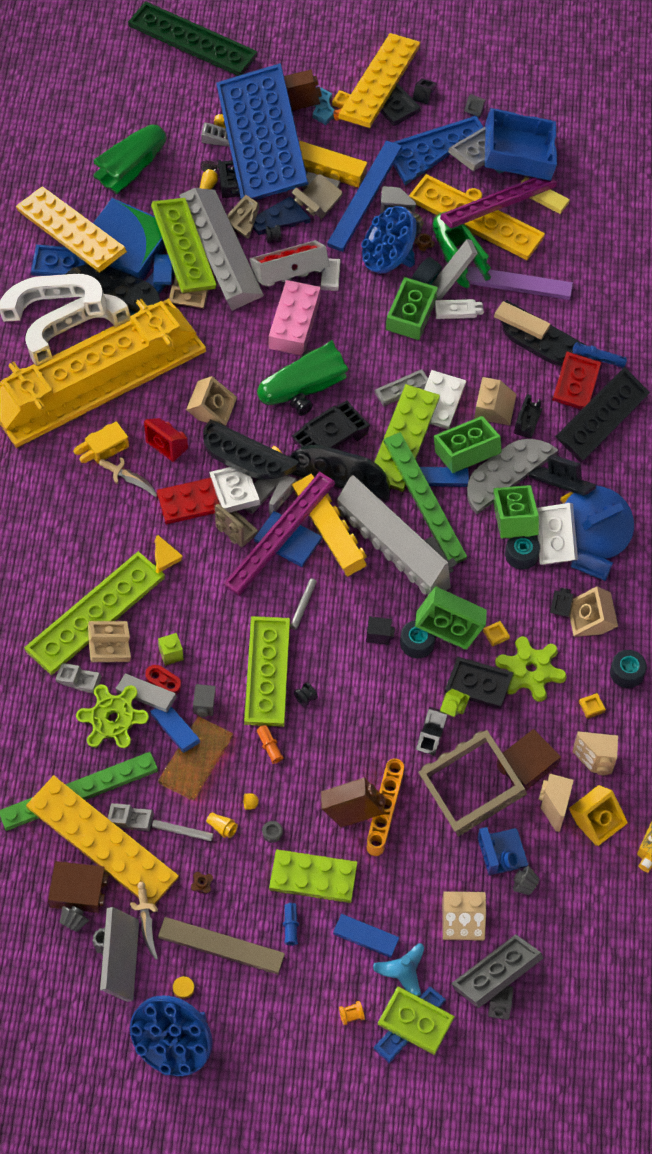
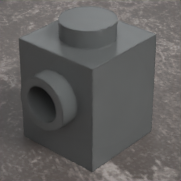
(204, 700)

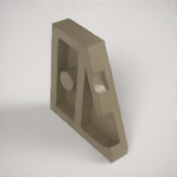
(243, 216)

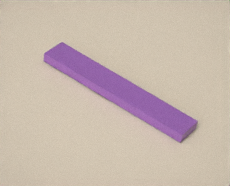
(521, 283)

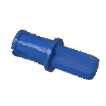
(290, 924)

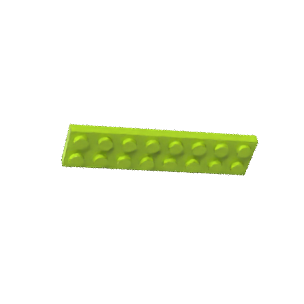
(104, 603)

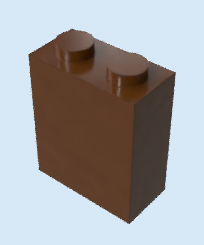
(303, 89)
(530, 759)
(352, 802)
(78, 886)

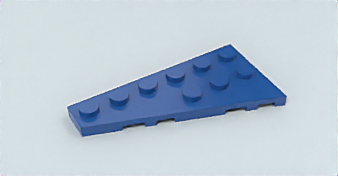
(430, 147)

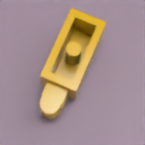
(103, 444)

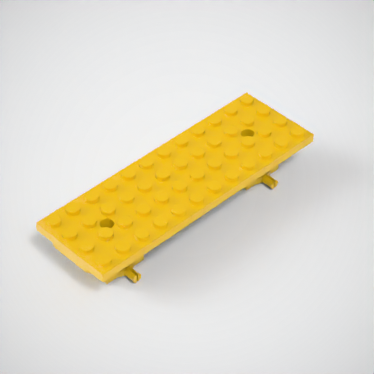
(95, 371)

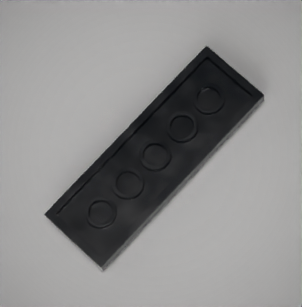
(602, 414)

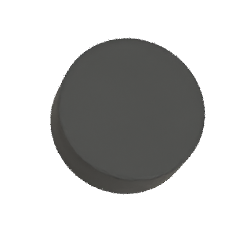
(272, 831)

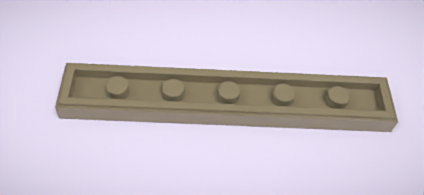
(221, 945)

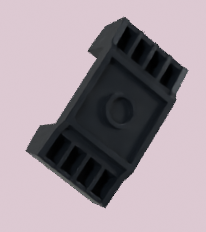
(333, 427)

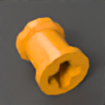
(351, 1013)

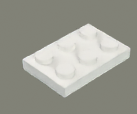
(450, 392)
(234, 489)
(557, 534)

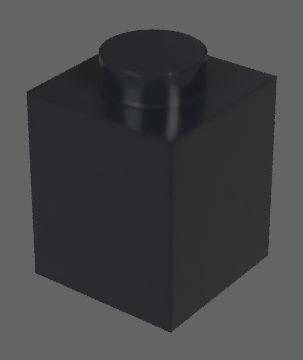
(379, 630)

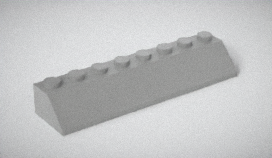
(222, 248)
(393, 537)

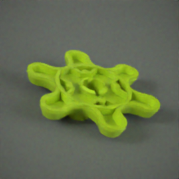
(535, 680)
(107, 705)

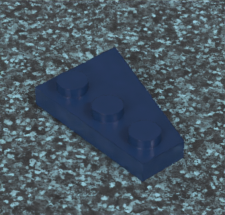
(283, 214)

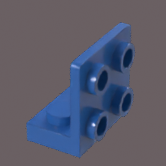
(495, 843)

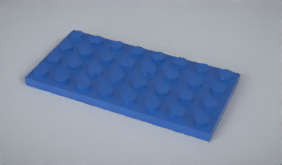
(262, 133)

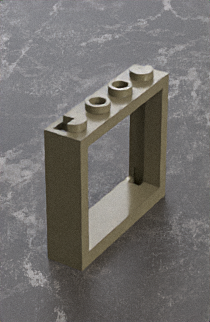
(488, 809)

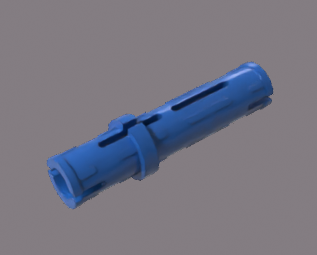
(593, 353)

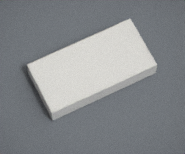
(330, 276)

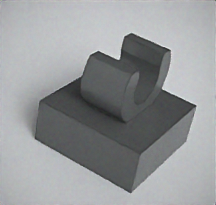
(475, 105)

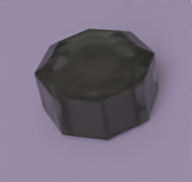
(211, 165)

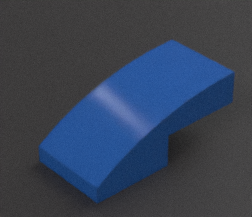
(162, 270)

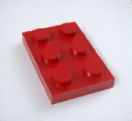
(576, 381)
(187, 500)

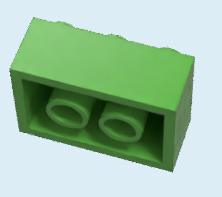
(411, 308)
(467, 444)
(516, 511)
(451, 618)

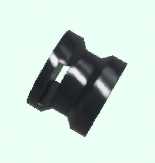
(273, 233)
(301, 404)
(305, 694)

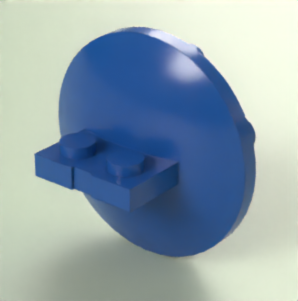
(390, 240)
(602, 522)
(171, 1035)

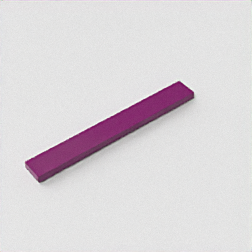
(496, 201)
(279, 533)

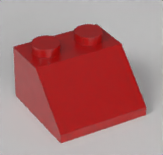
(165, 438)

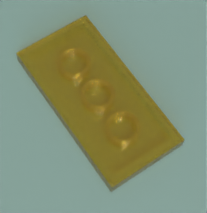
(190, 770)

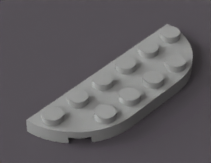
(506, 470)

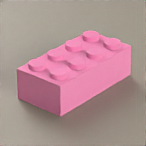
(294, 317)

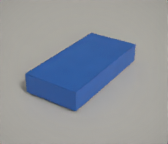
(592, 564)

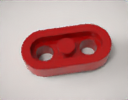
(164, 680)

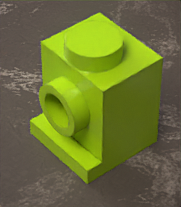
(454, 703)

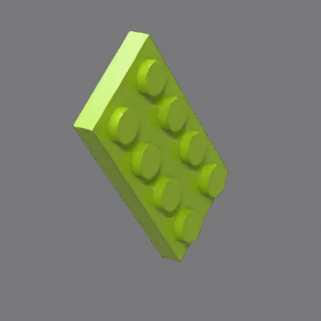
(313, 876)

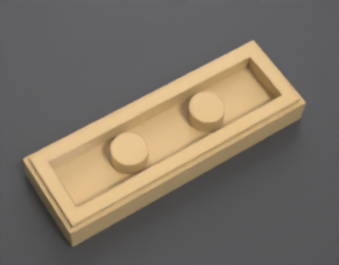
(522, 320)

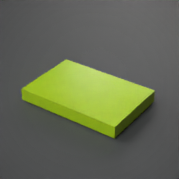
(416, 1020)

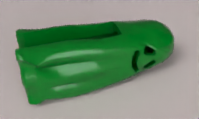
(128, 158)
(451, 238)
(306, 375)

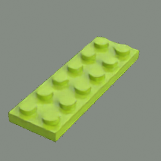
(183, 245)
(412, 420)
(267, 671)

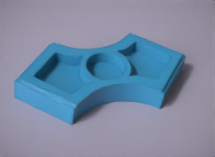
(324, 111)

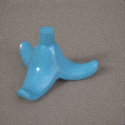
(403, 969)

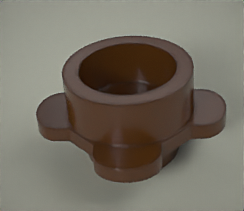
(424, 241)
(201, 888)

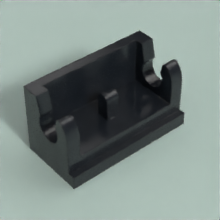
(228, 179)
(528, 417)

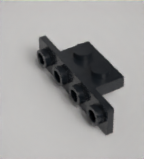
(563, 474)

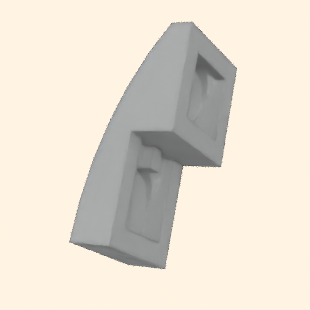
(77, 678)
(130, 818)

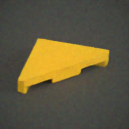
(165, 555)

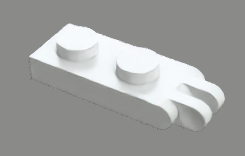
(458, 309)

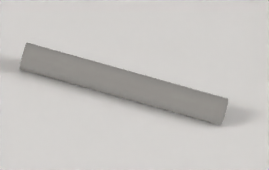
(303, 603)
(182, 830)

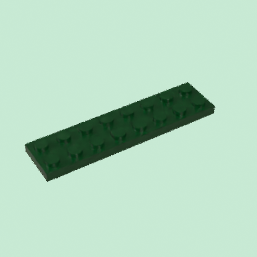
(192, 38)

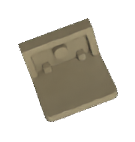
(318, 196)
(234, 525)

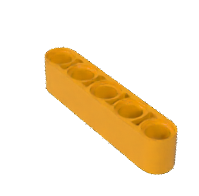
(389, 780)

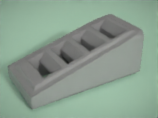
(209, 132)
(281, 493)

